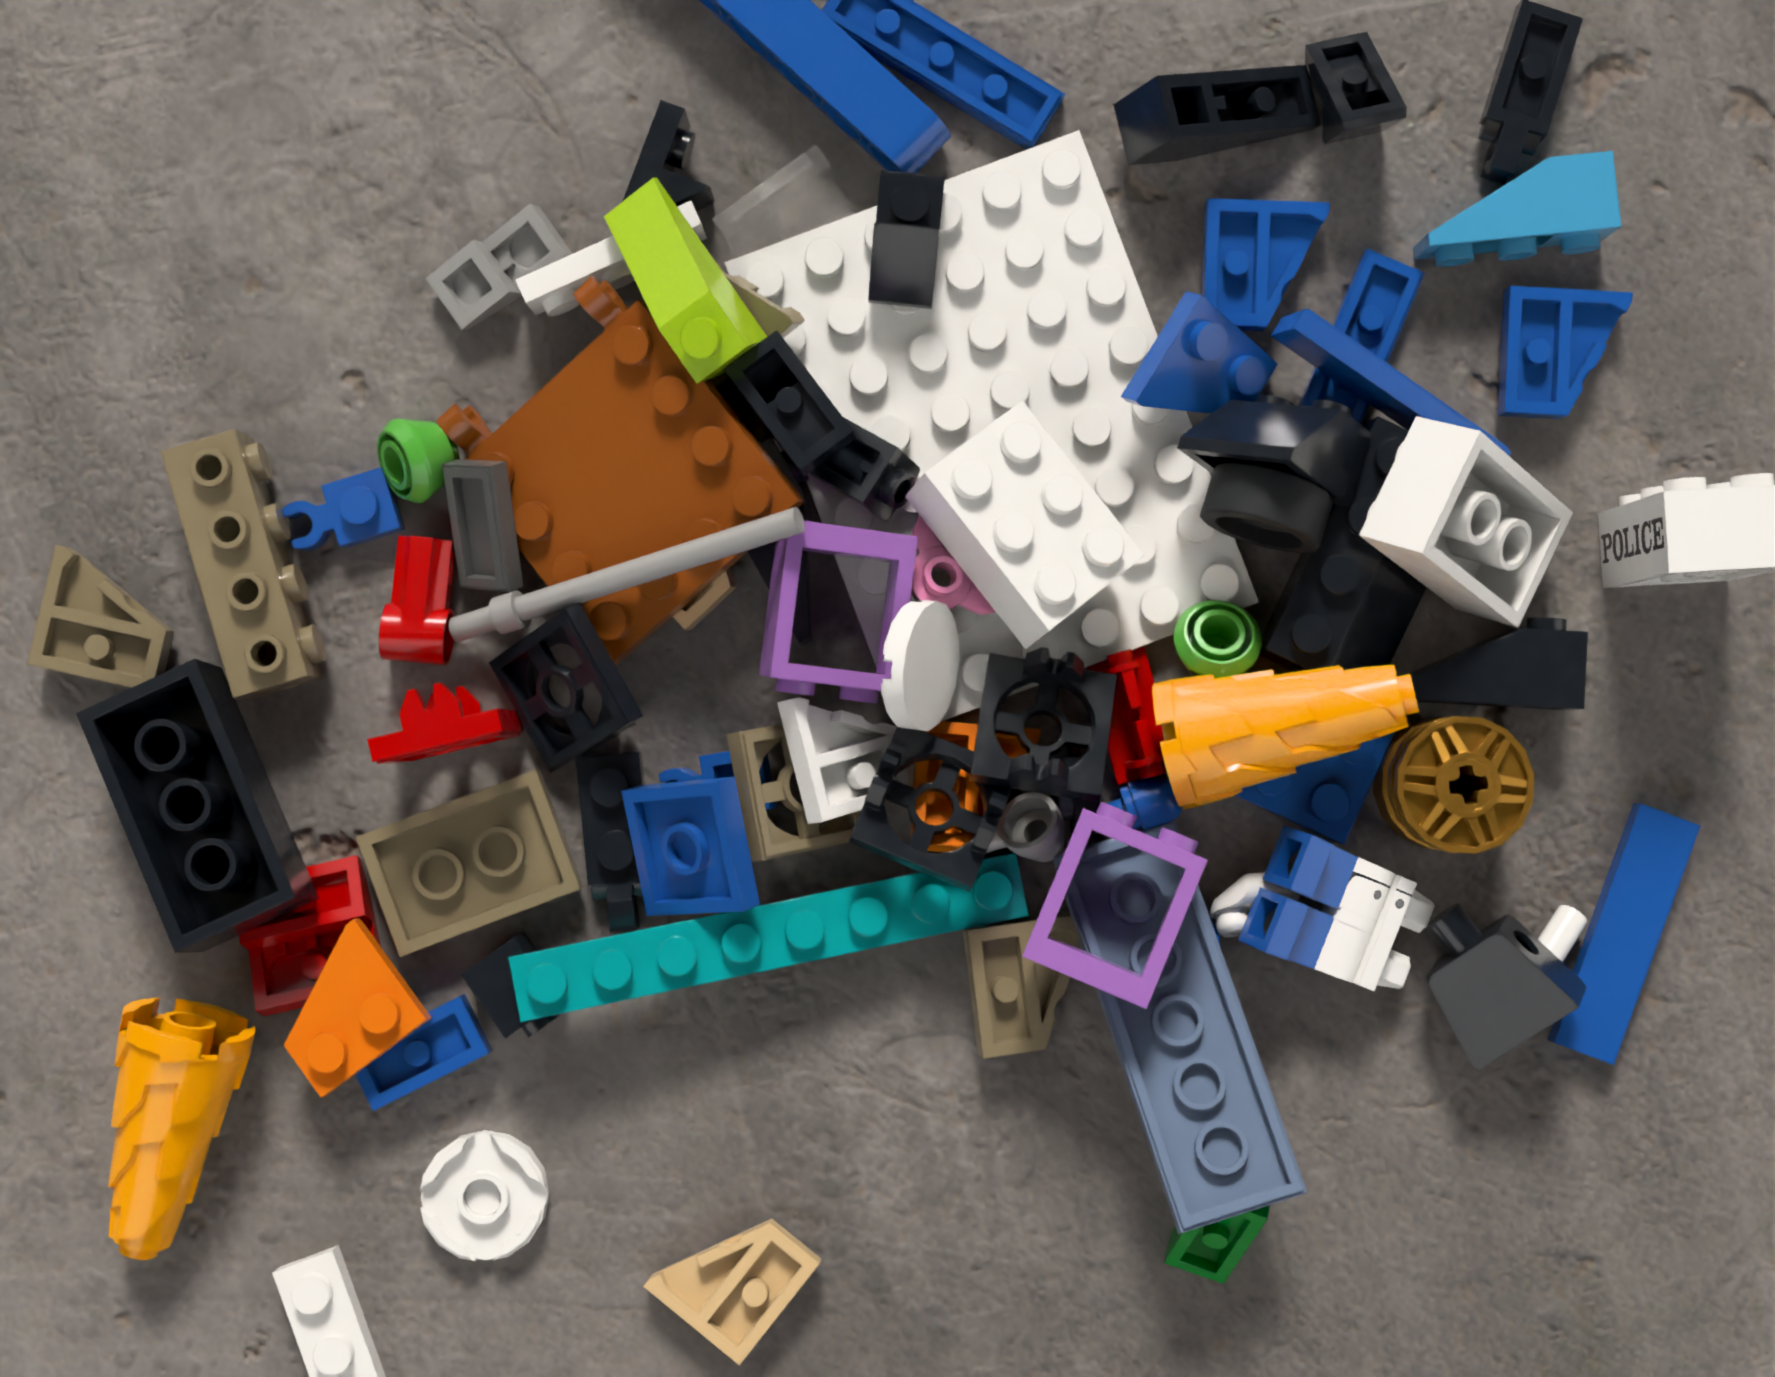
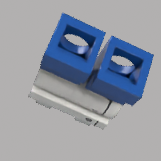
(1357, 918)

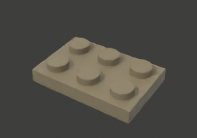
(469, 862)

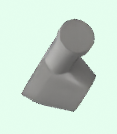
(1030, 828)

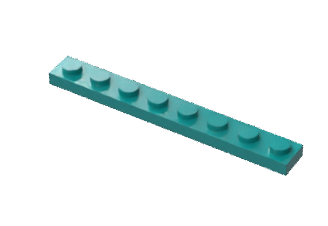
(761, 938)

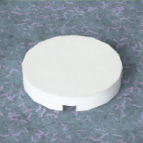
(924, 665)
(484, 1196)

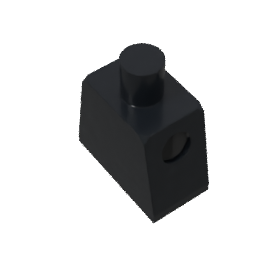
(1498, 984)

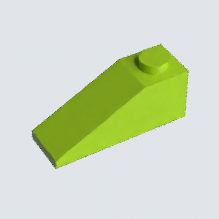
(682, 283)

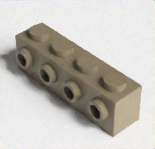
(244, 564)

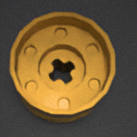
(1416, 775)

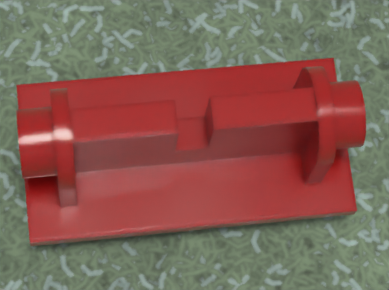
(1133, 733)

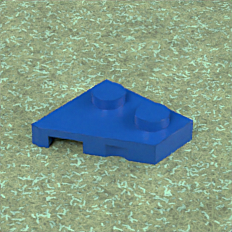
(1255, 254)
(1551, 346)
(1199, 362)

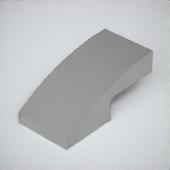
(484, 273)

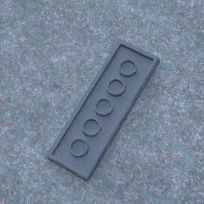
(1190, 1050)

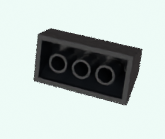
(1346, 597)

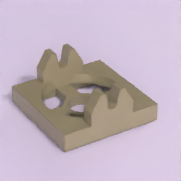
(763, 837)

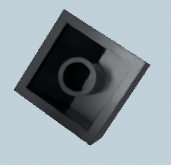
(1307, 441)

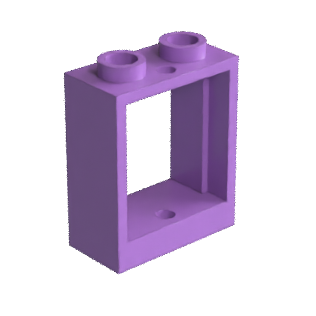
(841, 541)
(1093, 969)

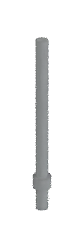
(515, 610)

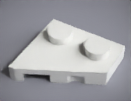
(834, 757)

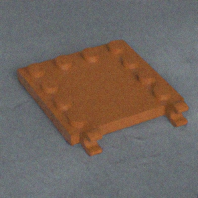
(625, 464)

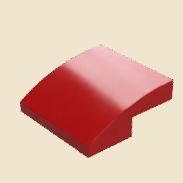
(295, 947)

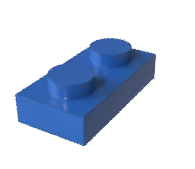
(430, 1052)

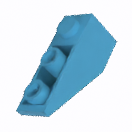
(1555, 203)

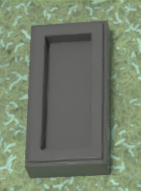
(483, 525)

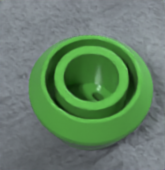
(413, 457)
(1217, 639)

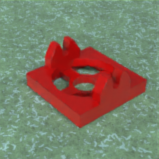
(443, 726)

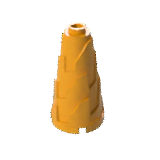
(1265, 725)
(166, 1111)

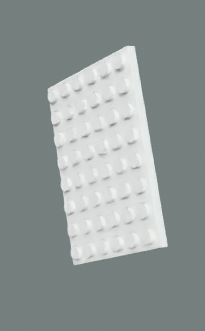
(1025, 309)

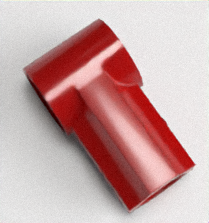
(418, 617)

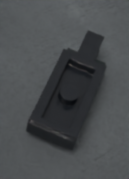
(1526, 85)
(607, 835)

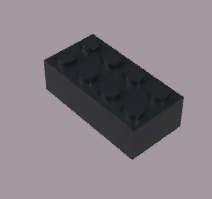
(197, 806)

